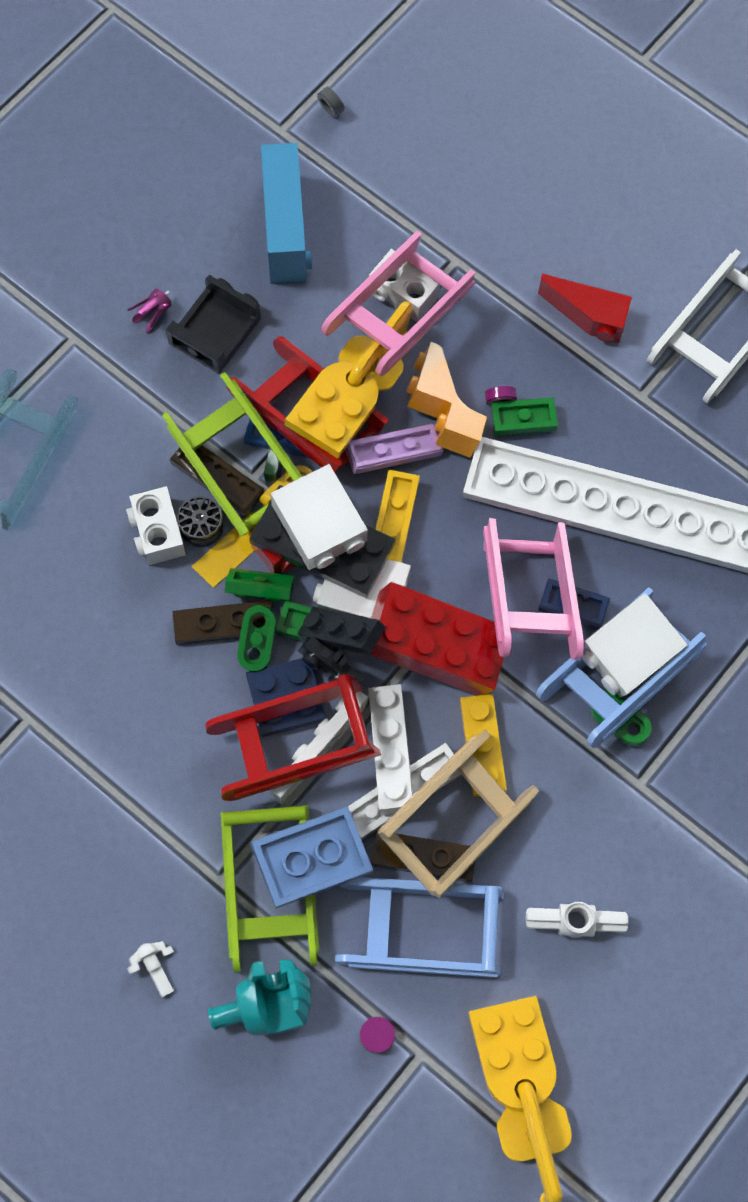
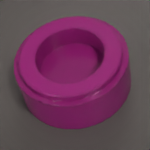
(500, 394)
(377, 1035)

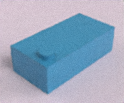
(284, 214)

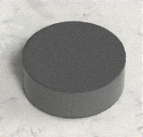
(330, 102)

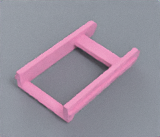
(380, 331)
(509, 621)

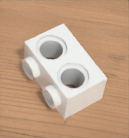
(408, 281)
(160, 525)

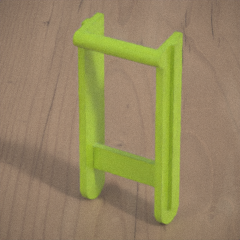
(214, 425)
(269, 926)

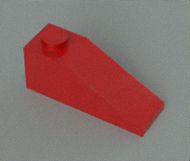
(591, 308)

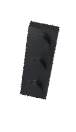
(342, 630)

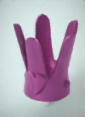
(156, 301)

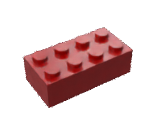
(437, 640)

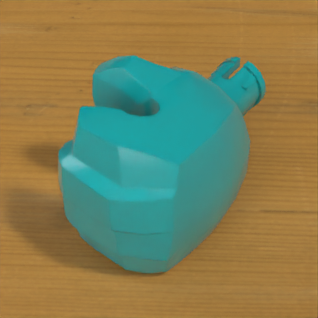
(267, 1001)

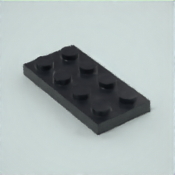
(351, 571)

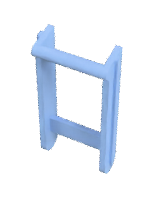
(613, 713)
(379, 929)

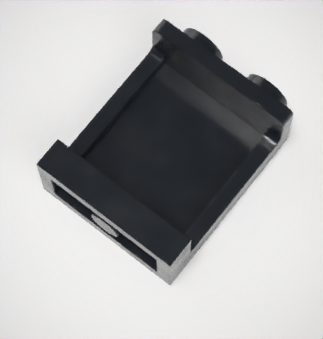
(215, 324)

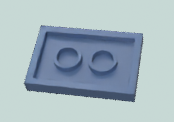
(311, 857)

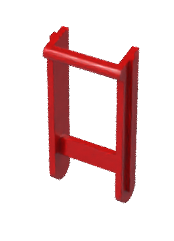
(297, 366)
(246, 722)

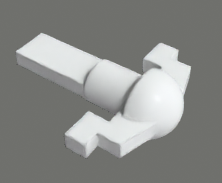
(147, 953)

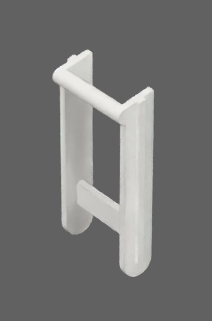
(693, 349)

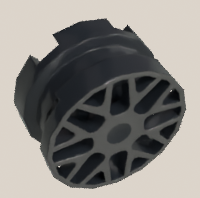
(200, 522)

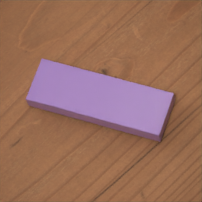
(393, 449)

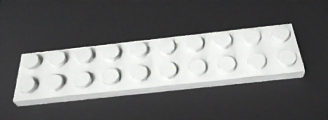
(609, 503)

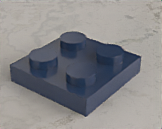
(280, 681)

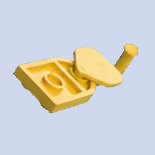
(347, 390)
(513, 1051)

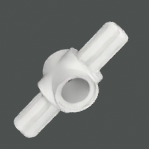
(594, 920)

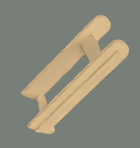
(487, 789)

